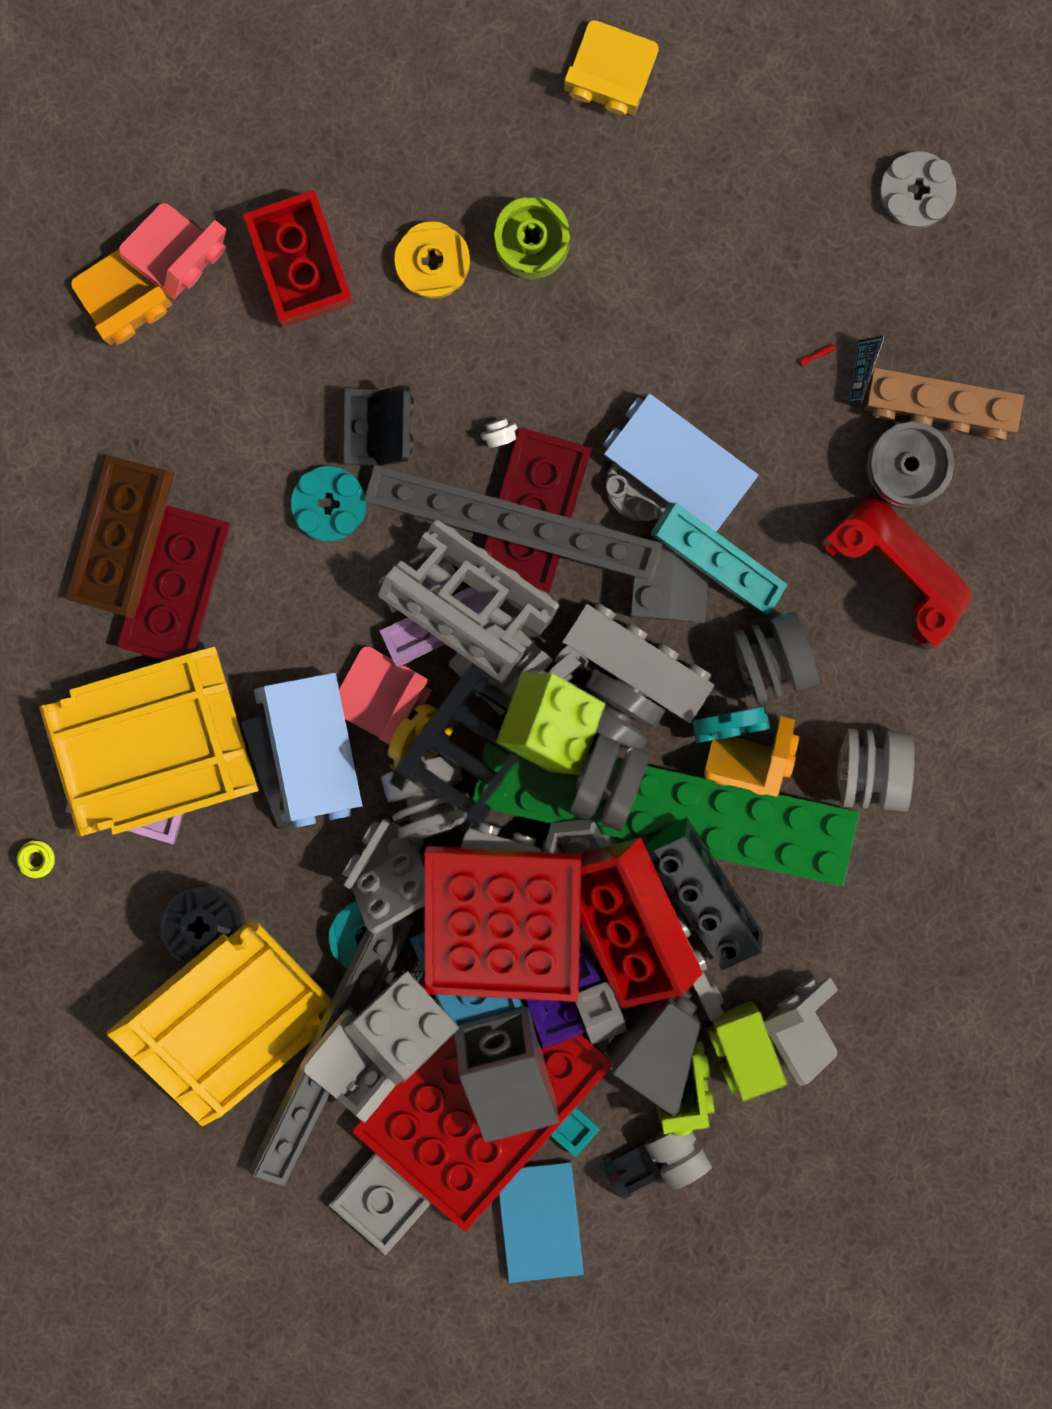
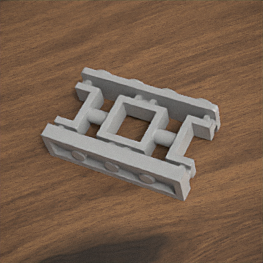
(454, 621)

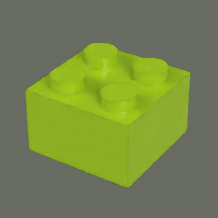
(551, 722)

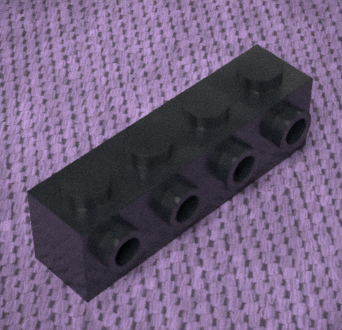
(704, 894)

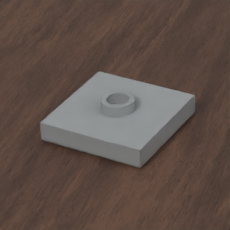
(380, 1203)

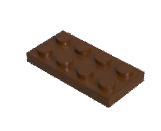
(120, 536)

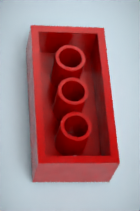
(634, 926)

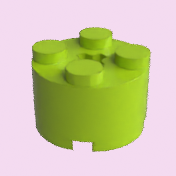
(532, 216)

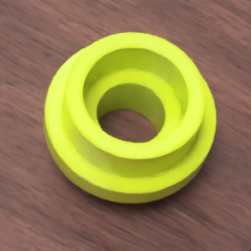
(25, 864)

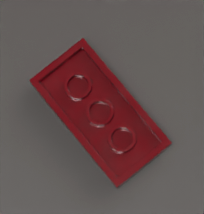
(546, 477)
(176, 586)

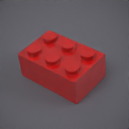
(298, 258)

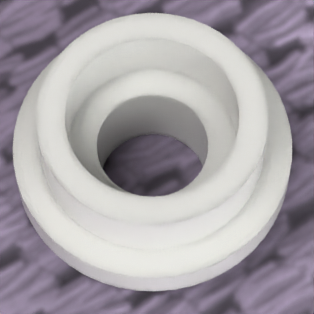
(499, 433)

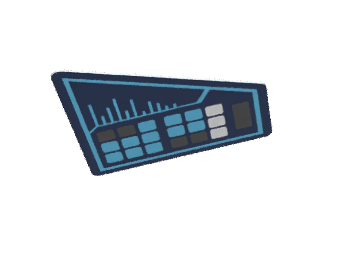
(865, 360)

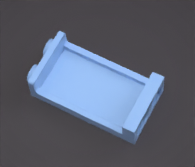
(679, 462)
(310, 748)

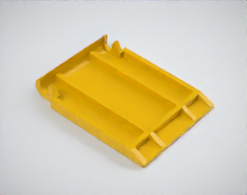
(149, 744)
(224, 1022)

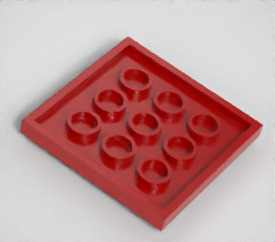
(502, 923)

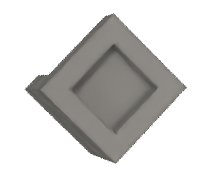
(600, 1013)

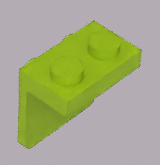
(695, 1101)

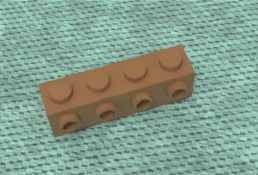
(944, 403)

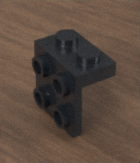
(375, 426)

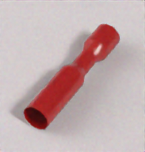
(820, 353)

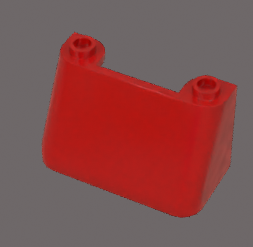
(943, 589)

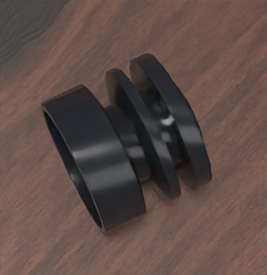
(209, 901)

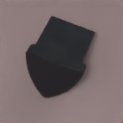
(631, 1170)

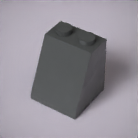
(657, 1049)
(505, 1075)

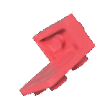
(172, 249)
(381, 694)

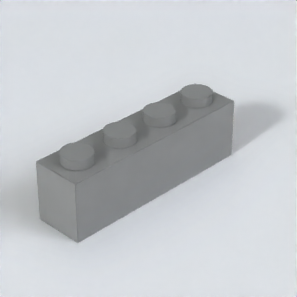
(638, 663)

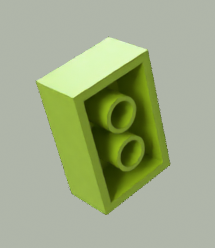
(749, 1054)

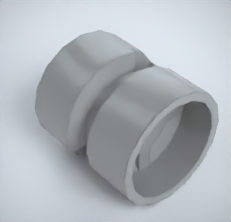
(679, 1158)

